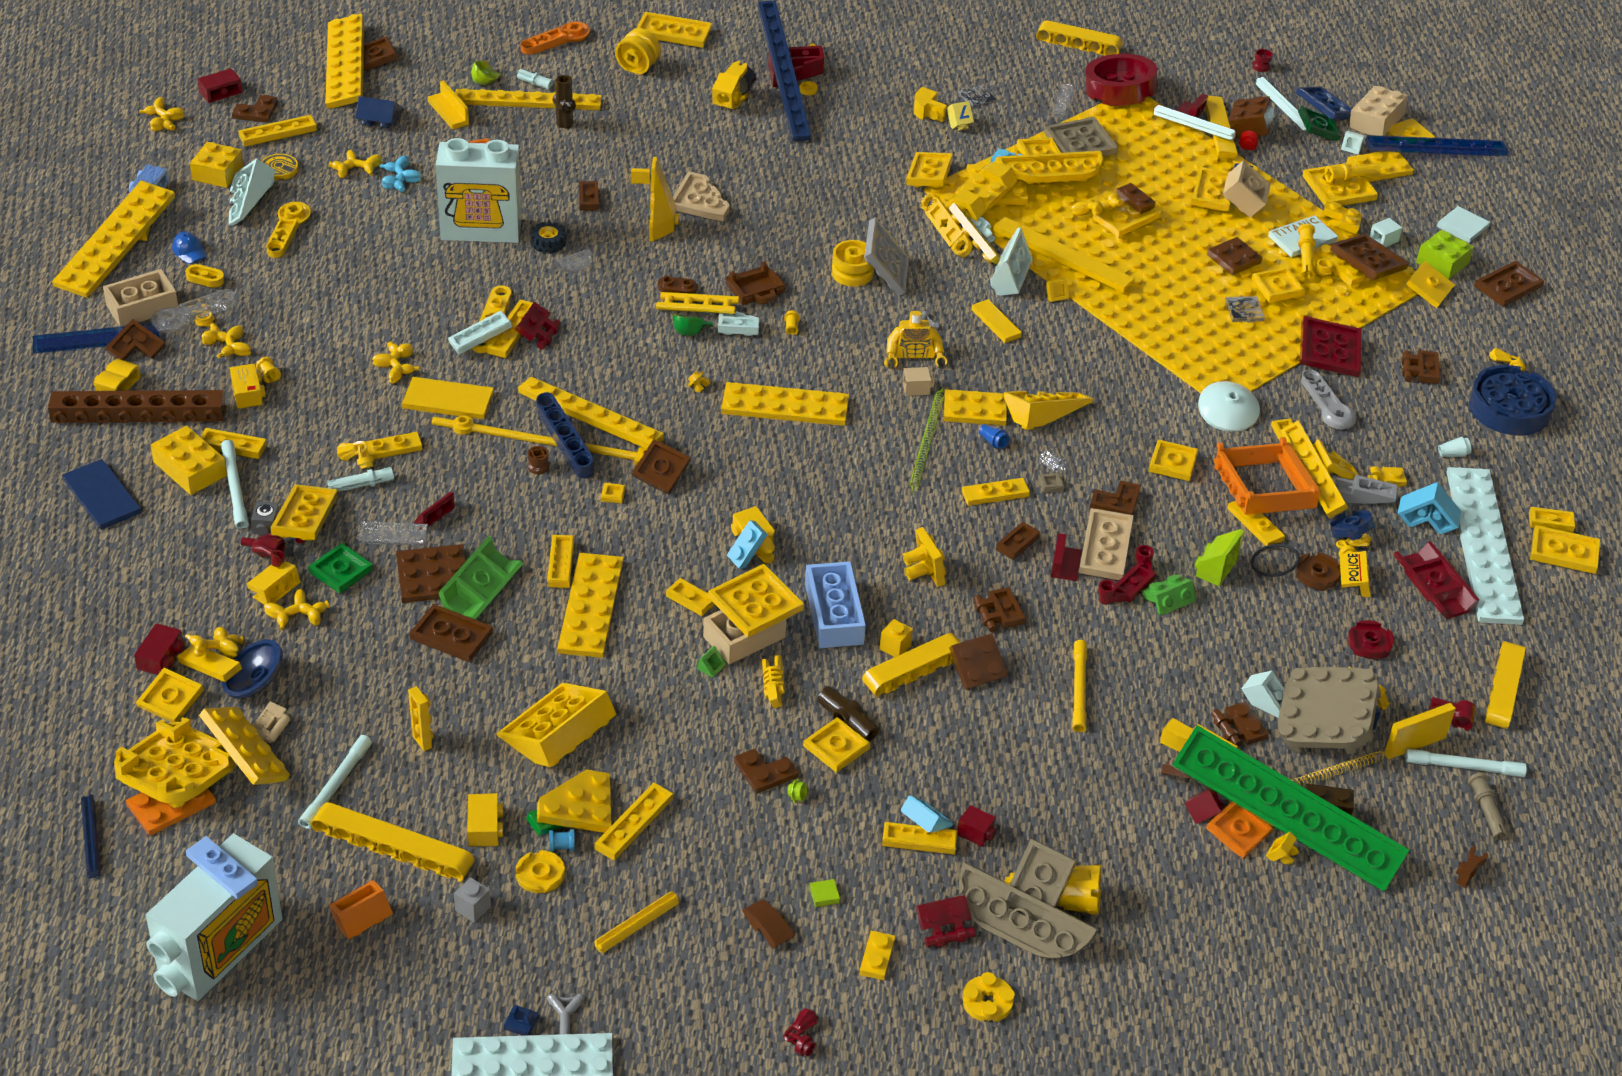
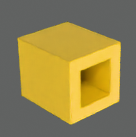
(896, 638)

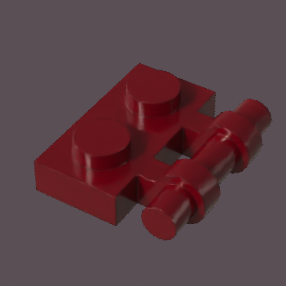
(533, 321)
(943, 913)

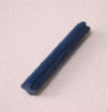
(90, 836)

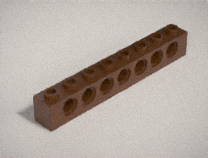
(136, 406)

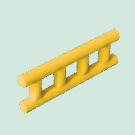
(705, 307)

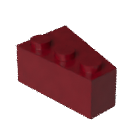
(806, 61)

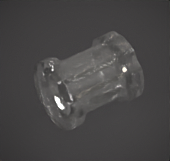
(1056, 461)

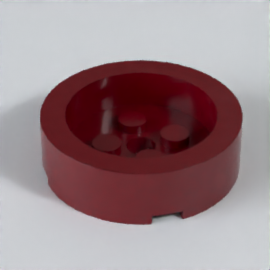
(1121, 79)

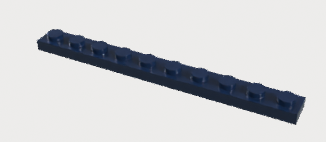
(784, 71)

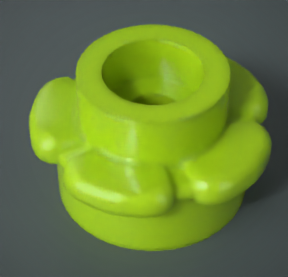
(797, 790)

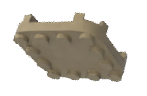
(1329, 708)

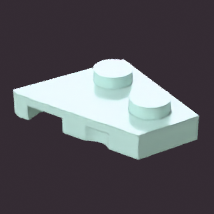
(738, 324)

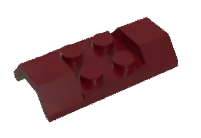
(1438, 581)

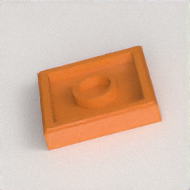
(1239, 829)

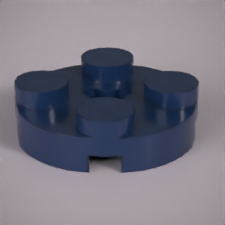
(1352, 525)

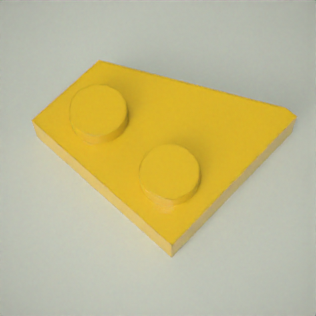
(1334, 462)

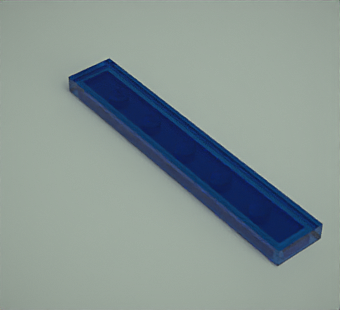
(80, 339)

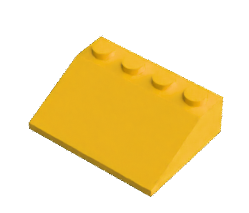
(558, 723)

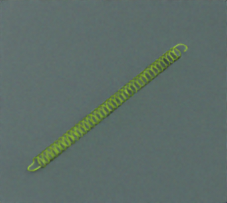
(922, 444)

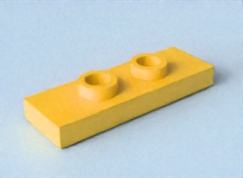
(393, 445)
(995, 491)
(1258, 525)
(560, 561)
(917, 838)

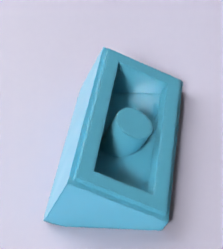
(925, 815)

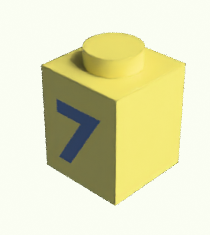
(960, 115)

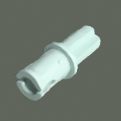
(535, 79)

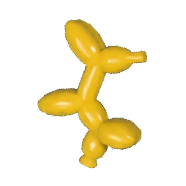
(166, 116)
(368, 165)
(1083, 207)
(235, 333)
(385, 360)
(282, 615)
(222, 641)

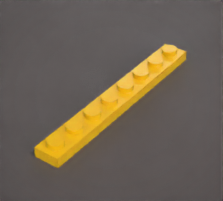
(524, 99)
(594, 414)

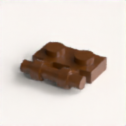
(1426, 369)
(1005, 606)
(1244, 721)

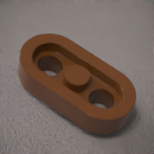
(677, 285)

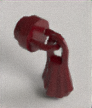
(804, 1020)

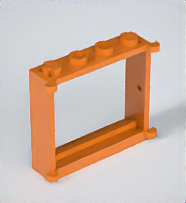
(1306, 491)

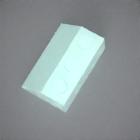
(1012, 266)

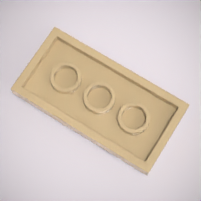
(1106, 544)

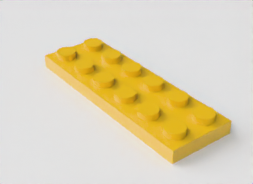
(785, 403)
(590, 605)

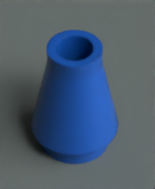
(996, 437)

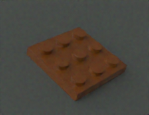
(1369, 256)
(427, 571)

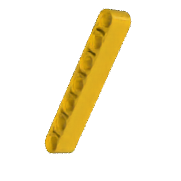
(393, 840)

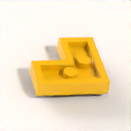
(1348, 218)

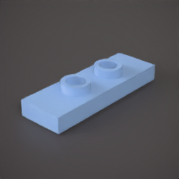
(221, 867)

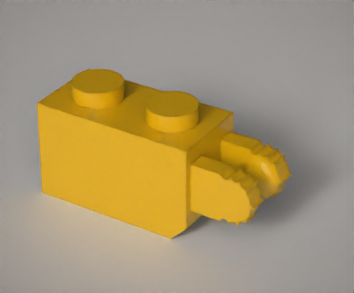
(741, 519)

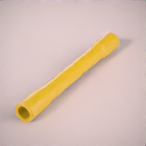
(1079, 714)

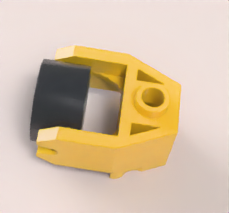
(733, 85)

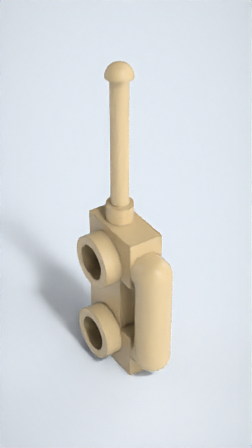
(271, 716)

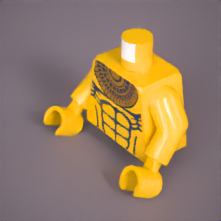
(914, 340)

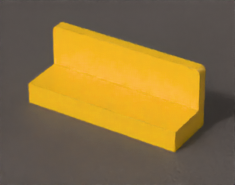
(449, 107)

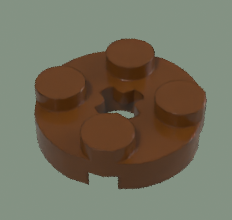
(1322, 580)

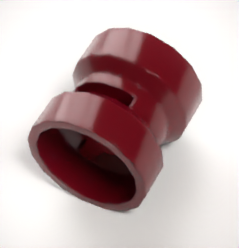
(1262, 60)

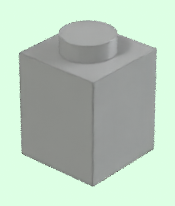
(472, 899)

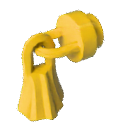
(1500, 356)
(348, 450)
(1364, 541)

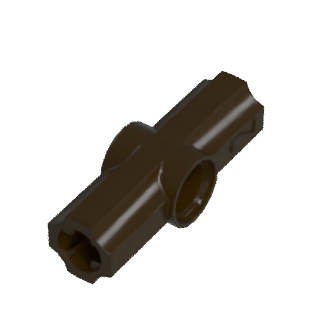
(564, 101)
(849, 712)

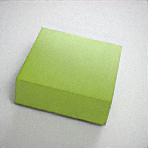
(824, 893)

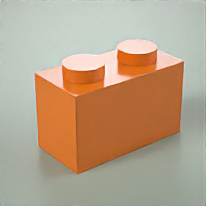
(360, 909)

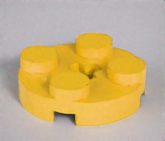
(988, 985)

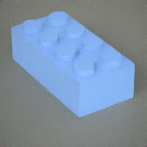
(835, 604)

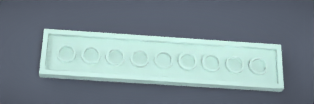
(1485, 546)

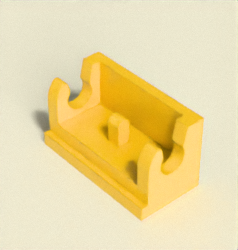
(274, 582)

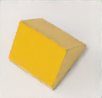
(640, 176)

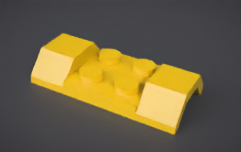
(984, 189)

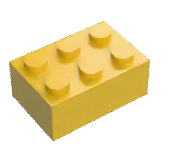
(188, 460)

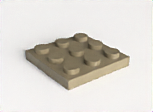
(1081, 137)

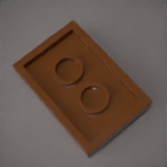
(1509, 283)
(451, 632)

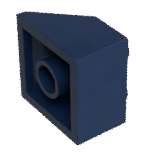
(378, 111)

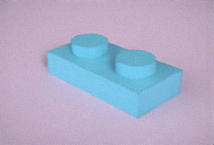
(747, 544)

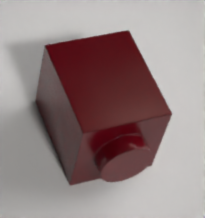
(976, 826)

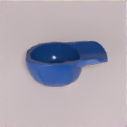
(188, 247)

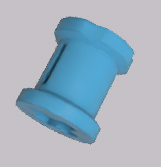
(561, 840)

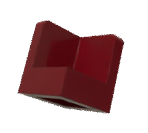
(1204, 805)

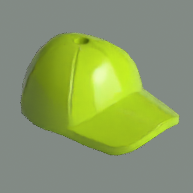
(483, 73)

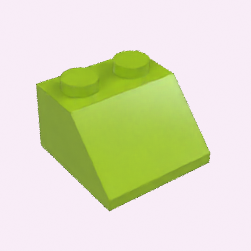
(1219, 557)

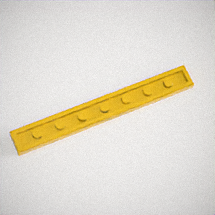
(1067, 255)

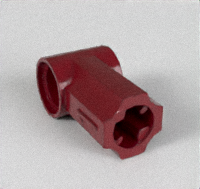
(1463, 714)

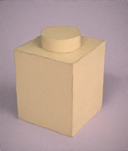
(917, 381)

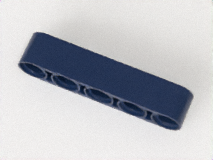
(565, 435)

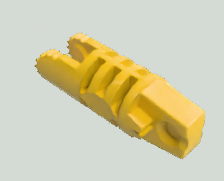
(773, 681)

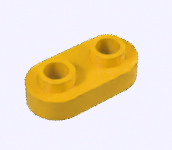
(204, 275)

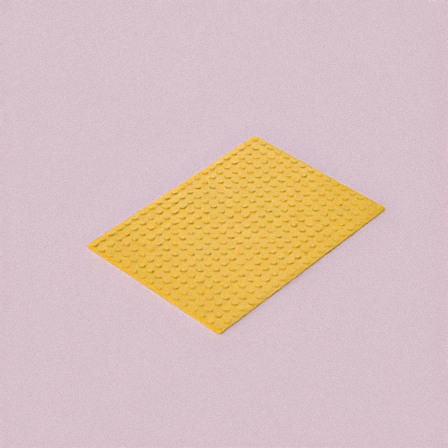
(1178, 291)

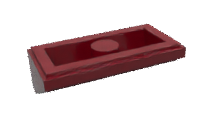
(437, 510)

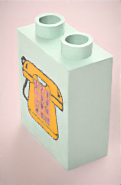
(479, 191)

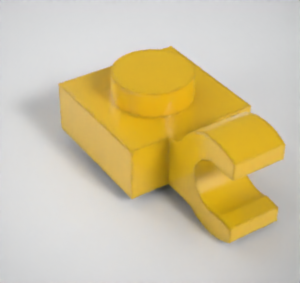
(1389, 474)

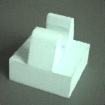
(1352, 142)

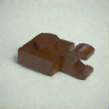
(1468, 869)

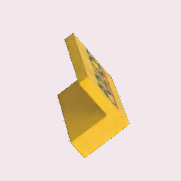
(1355, 571)

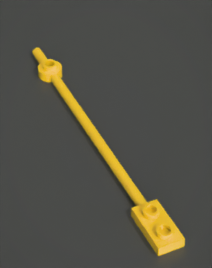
(465, 425)

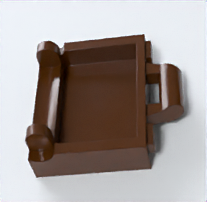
(755, 285)

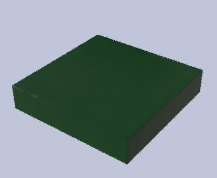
(1319, 124)

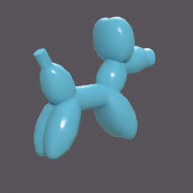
(399, 166)

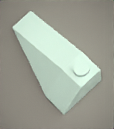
(249, 186)

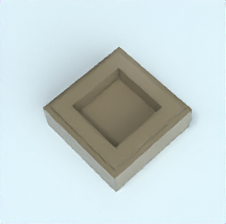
(1051, 482)

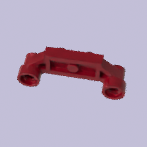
(1133, 582)

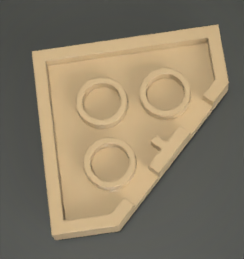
(700, 198)

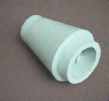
(1455, 448)

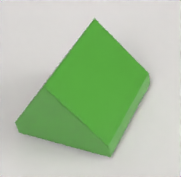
(711, 662)

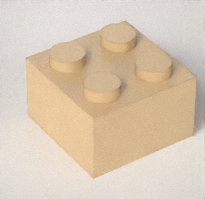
(1246, 189)

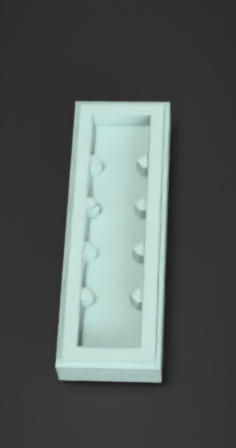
(480, 332)

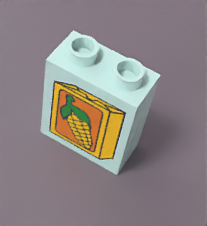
(205, 930)

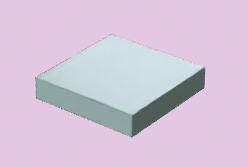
(1463, 224)

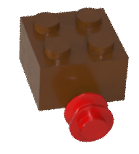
(1251, 119)

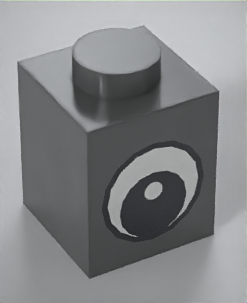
(263, 517)

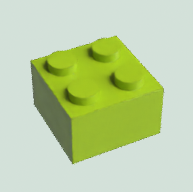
(1445, 253)

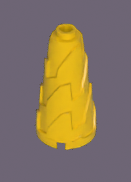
(1082, 889)

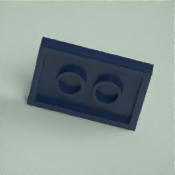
(1325, 102)

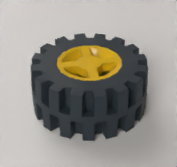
(548, 237)

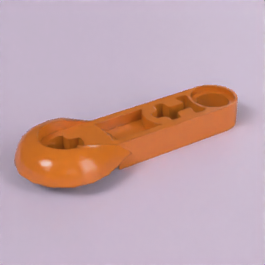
(567, 33)

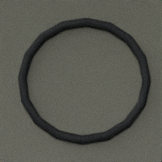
(1276, 574)

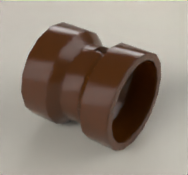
(538, 460)

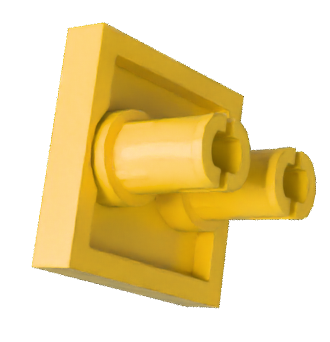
(930, 558)

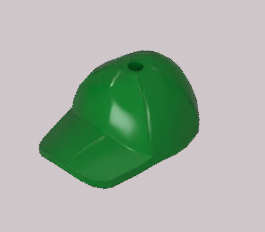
(689, 325)

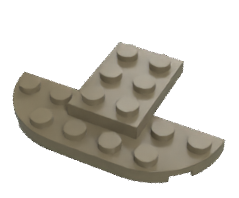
(1027, 906)

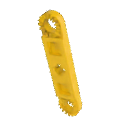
(952, 232)
(494, 304)

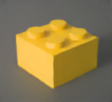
(216, 164)

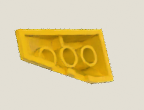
(1044, 407)

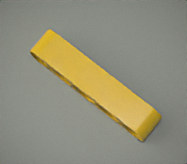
(1071, 34)
(910, 665)
(1505, 685)

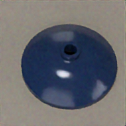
(259, 667)

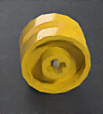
(638, 51)
(850, 264)

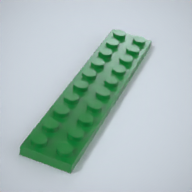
(1290, 808)

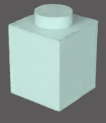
(1386, 232)

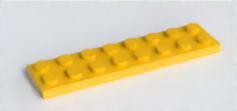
(345, 61)
(113, 239)

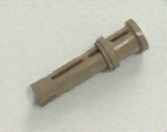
(1485, 797)

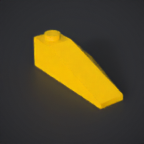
(662, 205)

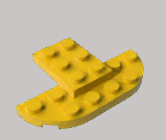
(1045, 163)

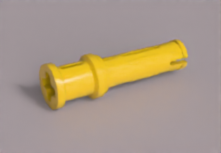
(1345, 172)
(1306, 245)

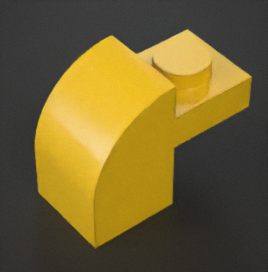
(927, 106)

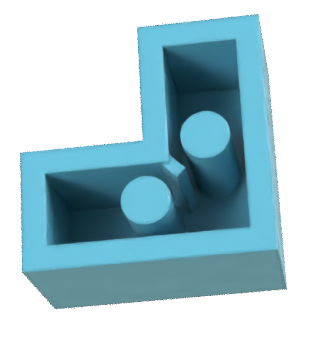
(1430, 505)

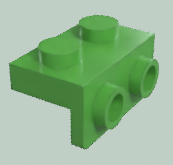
(1170, 594)

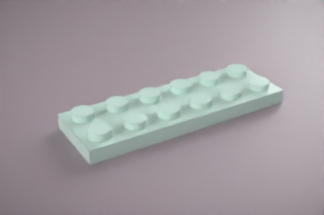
(533, 1055)

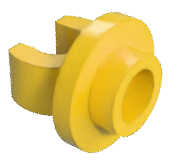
(696, 379)

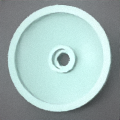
(1228, 406)

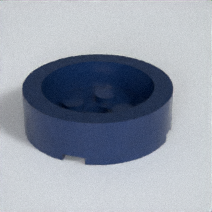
(1512, 400)

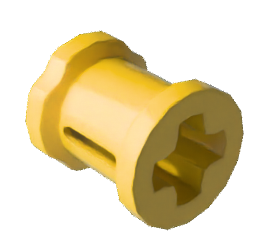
(269, 371)

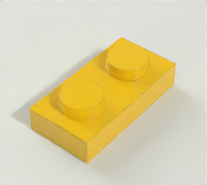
(1552, 519)
(690, 597)
(877, 955)

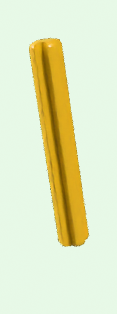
(636, 922)

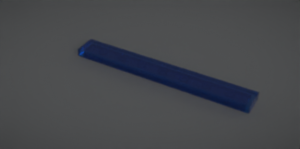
(1436, 145)

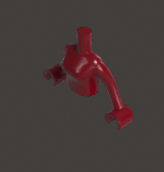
(268, 546)

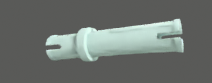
(360, 480)

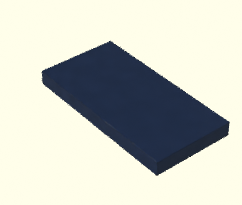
(101, 494)

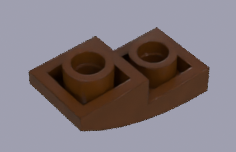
(770, 922)

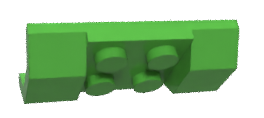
(478, 581)

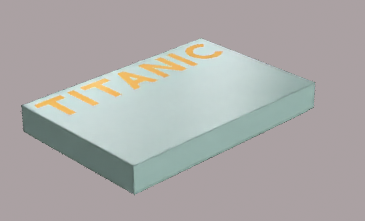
(1288, 237)

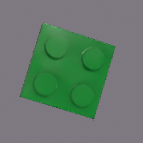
(340, 568)

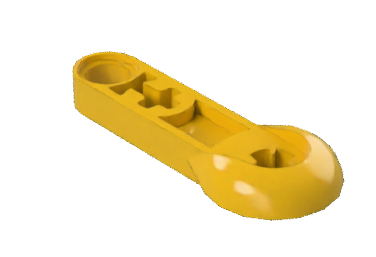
(290, 218)

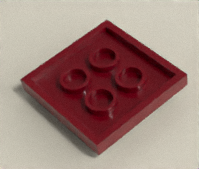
(1330, 346)

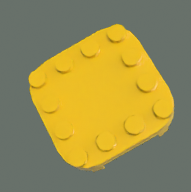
(173, 763)

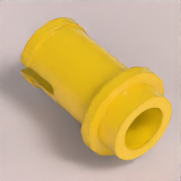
(791, 319)

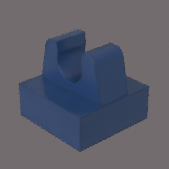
(521, 1020)

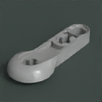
(1333, 411)

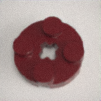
(1381, 641)

